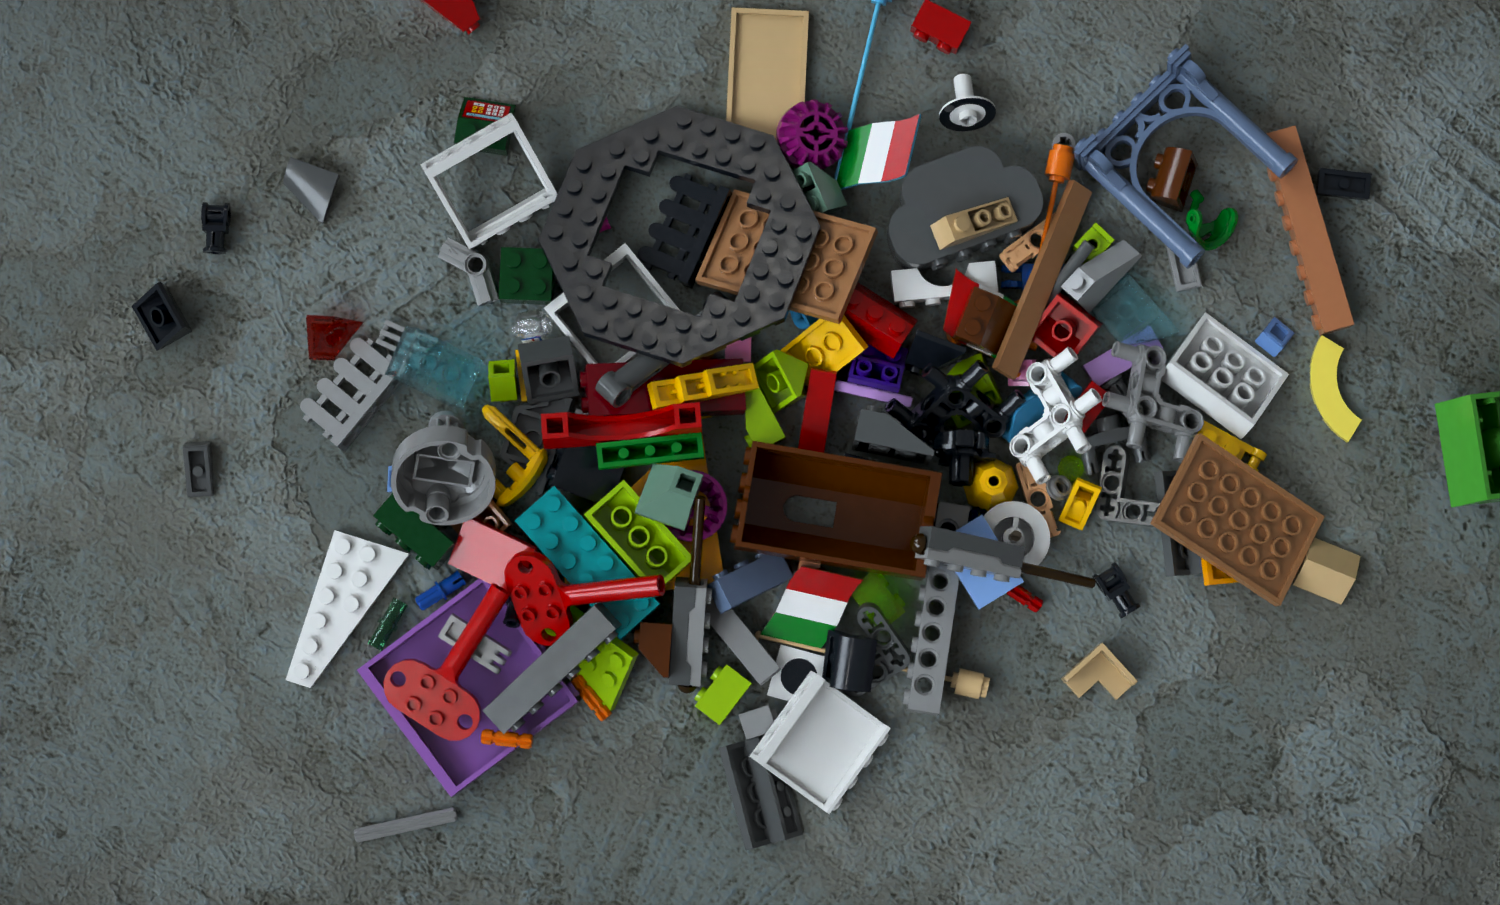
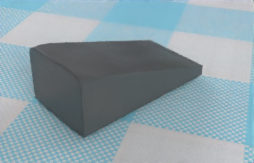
(198, 468)

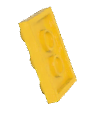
(826, 345)

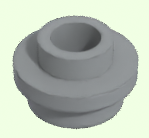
(1063, 485)

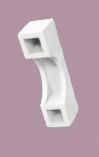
(912, 288)

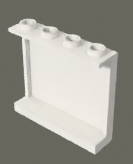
(820, 742)

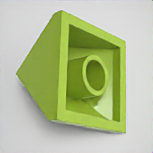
(781, 379)

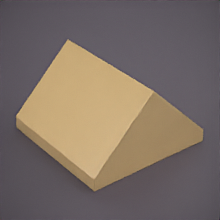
(1327, 571)

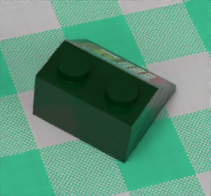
(478, 114)

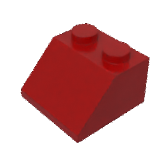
(1065, 326)

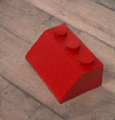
(879, 320)

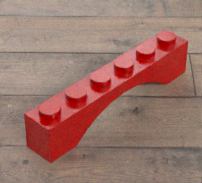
(581, 430)

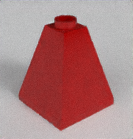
(457, 12)

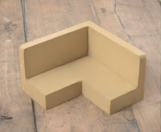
(1102, 667)

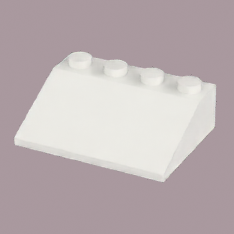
(1223, 376)

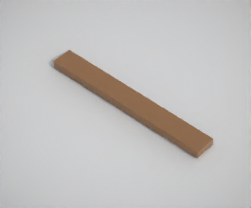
(1042, 279)

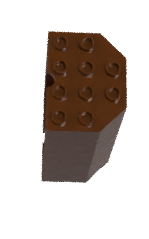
(873, 518)

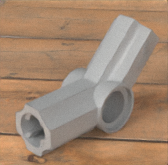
(463, 258)

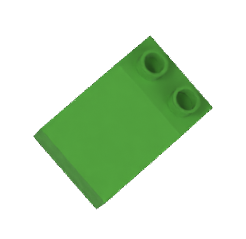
(1471, 447)

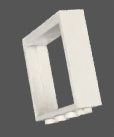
(472, 145)
(616, 258)

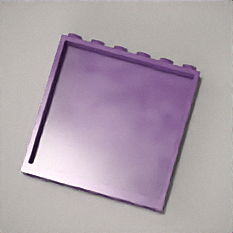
(464, 761)

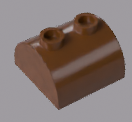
(1173, 178)

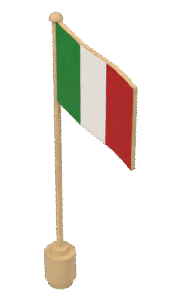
(815, 605)

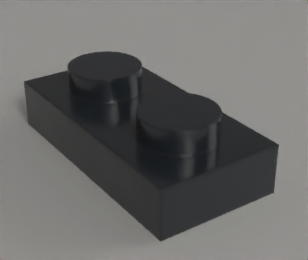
(1343, 184)

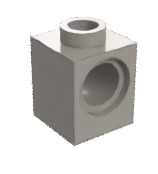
(757, 721)

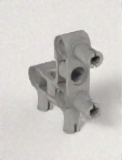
(1144, 390)

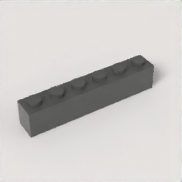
(552, 667)

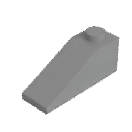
(1099, 275)

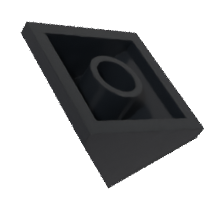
(161, 316)

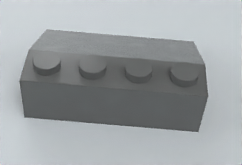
(884, 436)

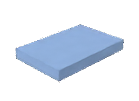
(983, 589)

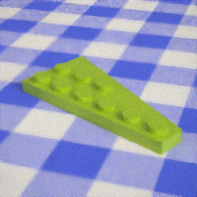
(609, 669)

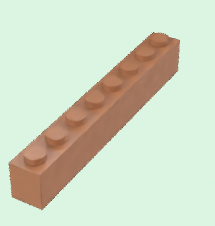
(1310, 240)

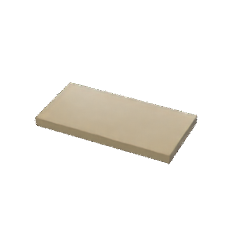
(766, 66)

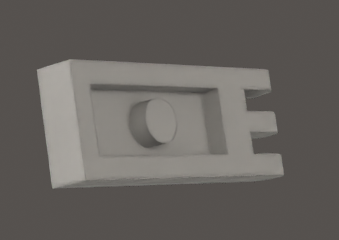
(486, 652)

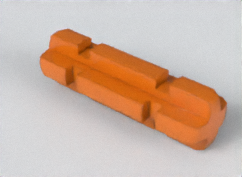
(591, 698)
(509, 739)

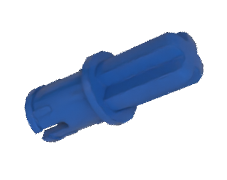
(439, 591)

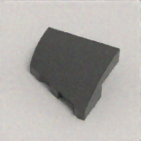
(311, 186)

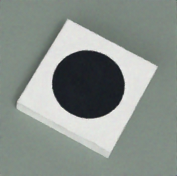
(794, 666)

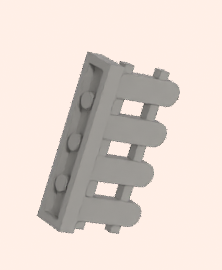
(358, 413)

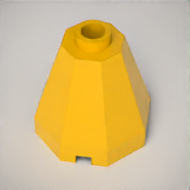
(988, 496)

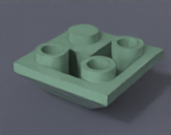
(819, 189)
(669, 495)

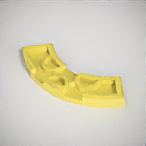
(1326, 391)

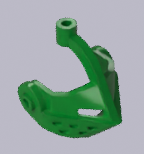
(1220, 228)

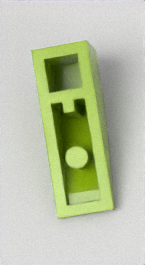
(760, 420)

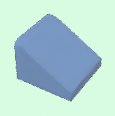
(1274, 337)

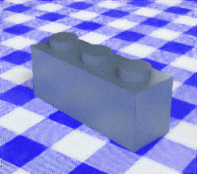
(748, 581)

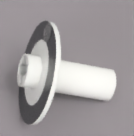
(966, 111)

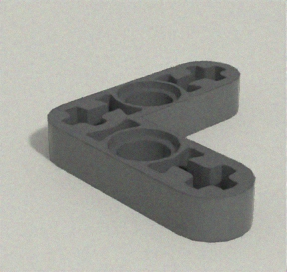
(1121, 505)
(884, 658)

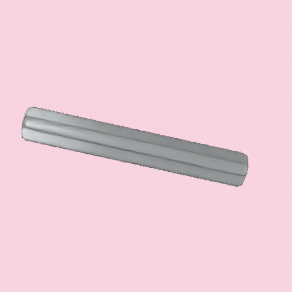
(405, 824)

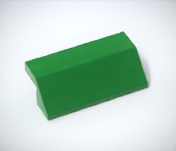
(650, 451)

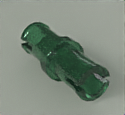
(387, 624)

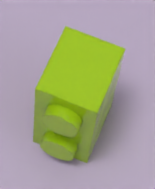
(722, 694)

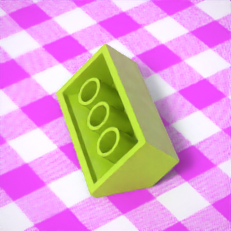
(638, 541)

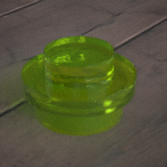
(1071, 467)

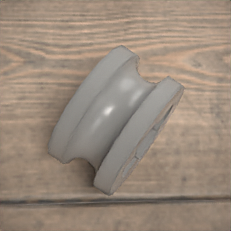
(1068, 137)

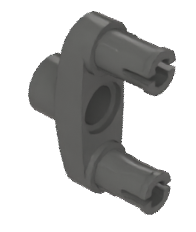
(1108, 432)

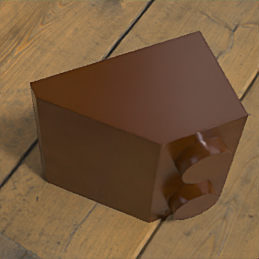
(984, 321)
(655, 644)

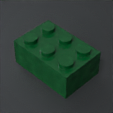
(413, 534)

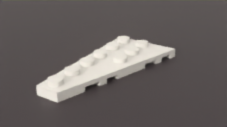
(345, 592)

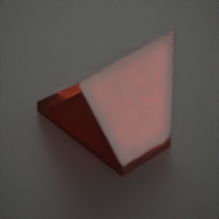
(328, 335)

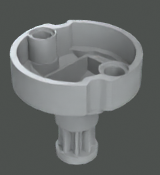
(443, 472)

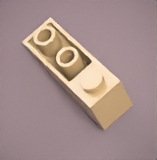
(973, 223)

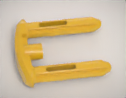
(522, 478)

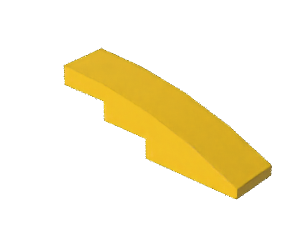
(703, 385)

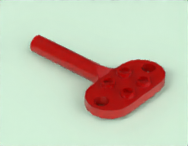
(545, 600)
(434, 694)

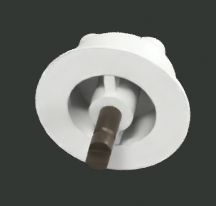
(1023, 526)

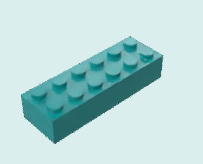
(581, 554)

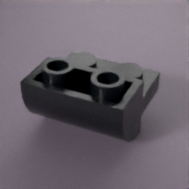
(849, 661)

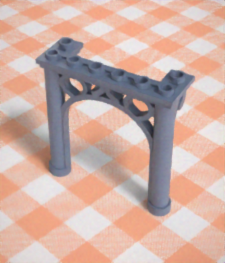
(1180, 68)

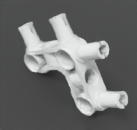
(1051, 428)

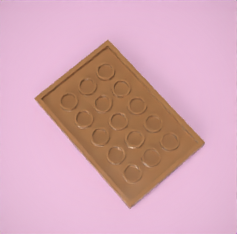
(828, 275)
(1237, 520)

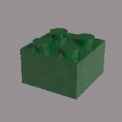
(525, 276)

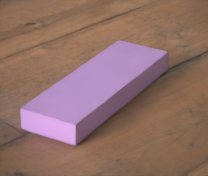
(1107, 367)
(871, 393)

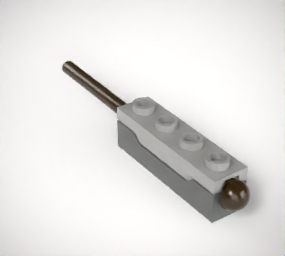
(982, 556)
(690, 616)

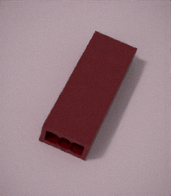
(640, 400)

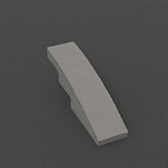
(742, 643)

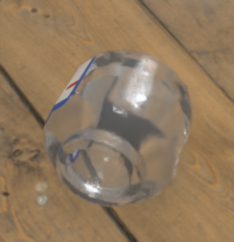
(532, 326)

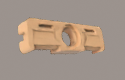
(1022, 249)
(1028, 487)

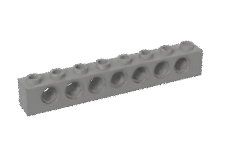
(930, 702)

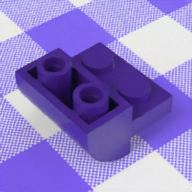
(878, 370)

